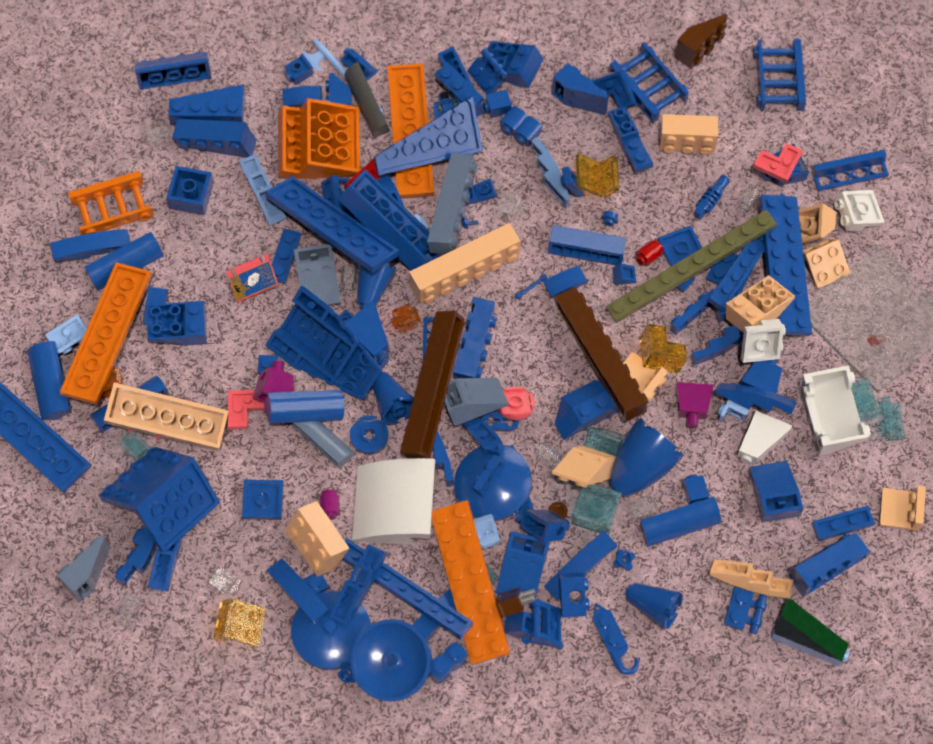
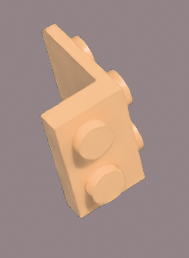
(647, 378)

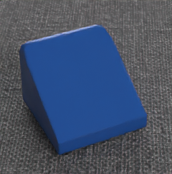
(624, 274)

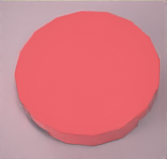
(520, 403)

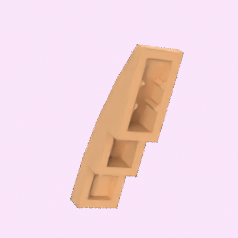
(745, 577)

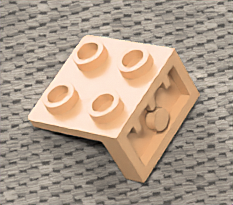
(826, 261)
(903, 508)

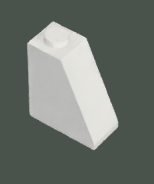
(762, 437)

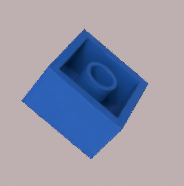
(190, 190)

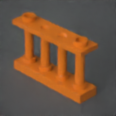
(115, 187)

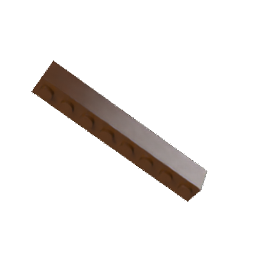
(601, 354)
(432, 385)

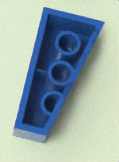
(215, 105)
(475, 339)
(828, 564)

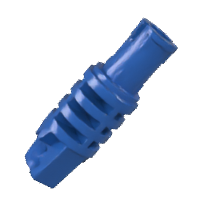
(711, 197)

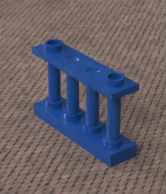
(795, 67)
(651, 109)

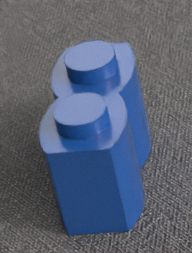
(520, 126)
(451, 660)

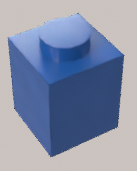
(497, 103)
(695, 488)
(519, 625)

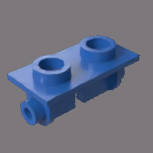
(352, 57)

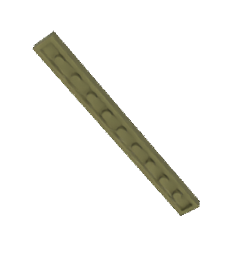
(691, 266)

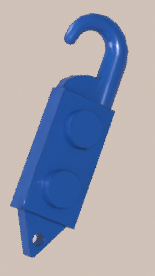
(484, 435)
(612, 638)

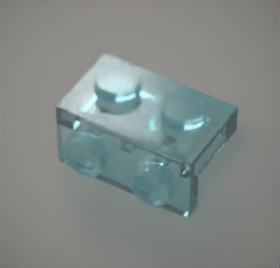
(892, 419)

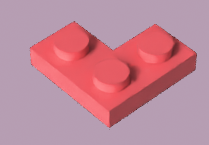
(781, 166)
(238, 406)

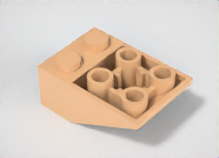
(760, 302)
(585, 466)

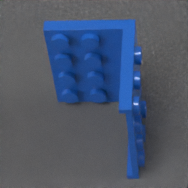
(165, 493)

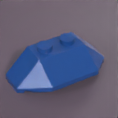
(584, 409)

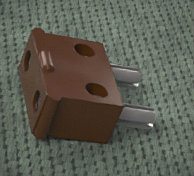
(513, 601)

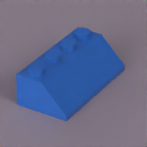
(172, 70)

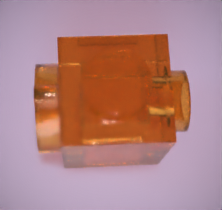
(405, 318)

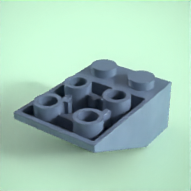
(318, 272)
(473, 398)
(83, 573)

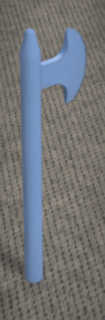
(324, 53)

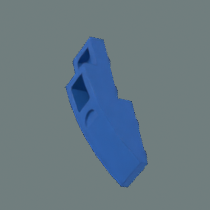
(629, 139)
(137, 559)

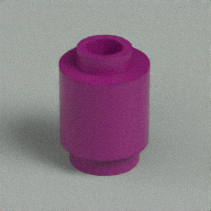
(330, 503)

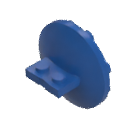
(493, 482)

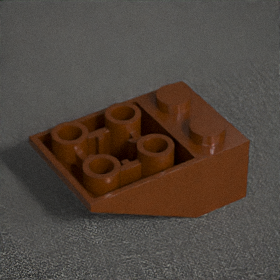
(700, 40)

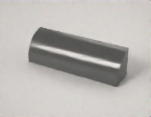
(366, 100)

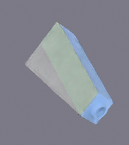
(806, 633)

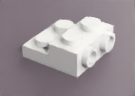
(858, 210)
(763, 341)

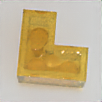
(659, 352)

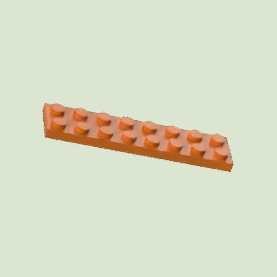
(407, 115)
(106, 333)
(470, 581)

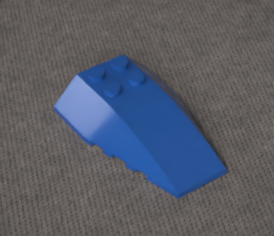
(323, 346)

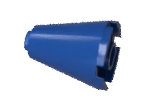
(372, 285)
(391, 399)
(655, 603)

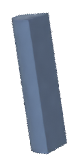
(325, 441)

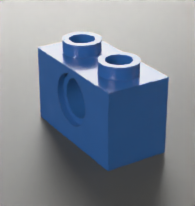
(573, 582)

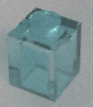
(134, 446)

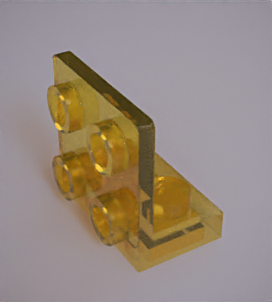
(597, 177)
(239, 622)

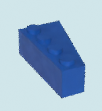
(215, 136)

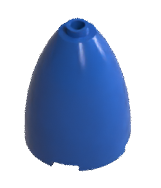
(642, 460)

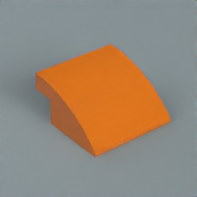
(318, 140)

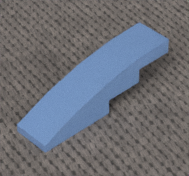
(551, 172)
(259, 185)

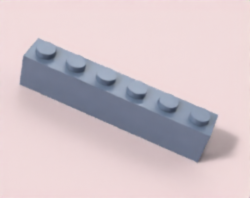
(452, 203)

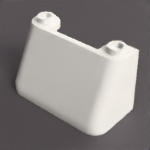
(832, 410)

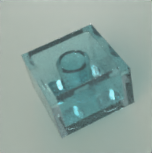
(596, 508)

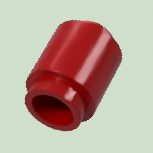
(649, 253)

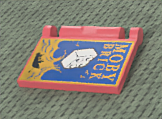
(252, 278)

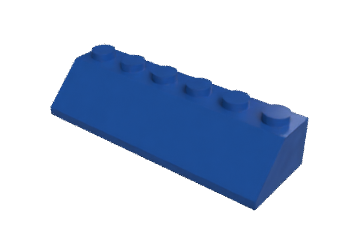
(388, 219)

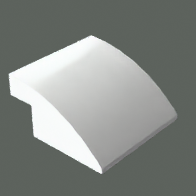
(394, 501)

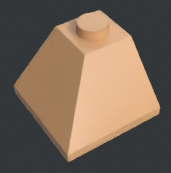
(816, 222)

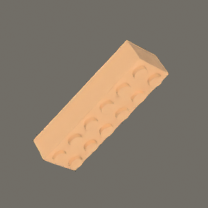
(465, 264)
(166, 416)

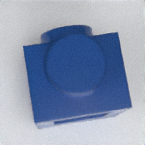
(298, 70)

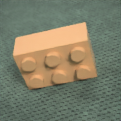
(688, 133)
(317, 538)

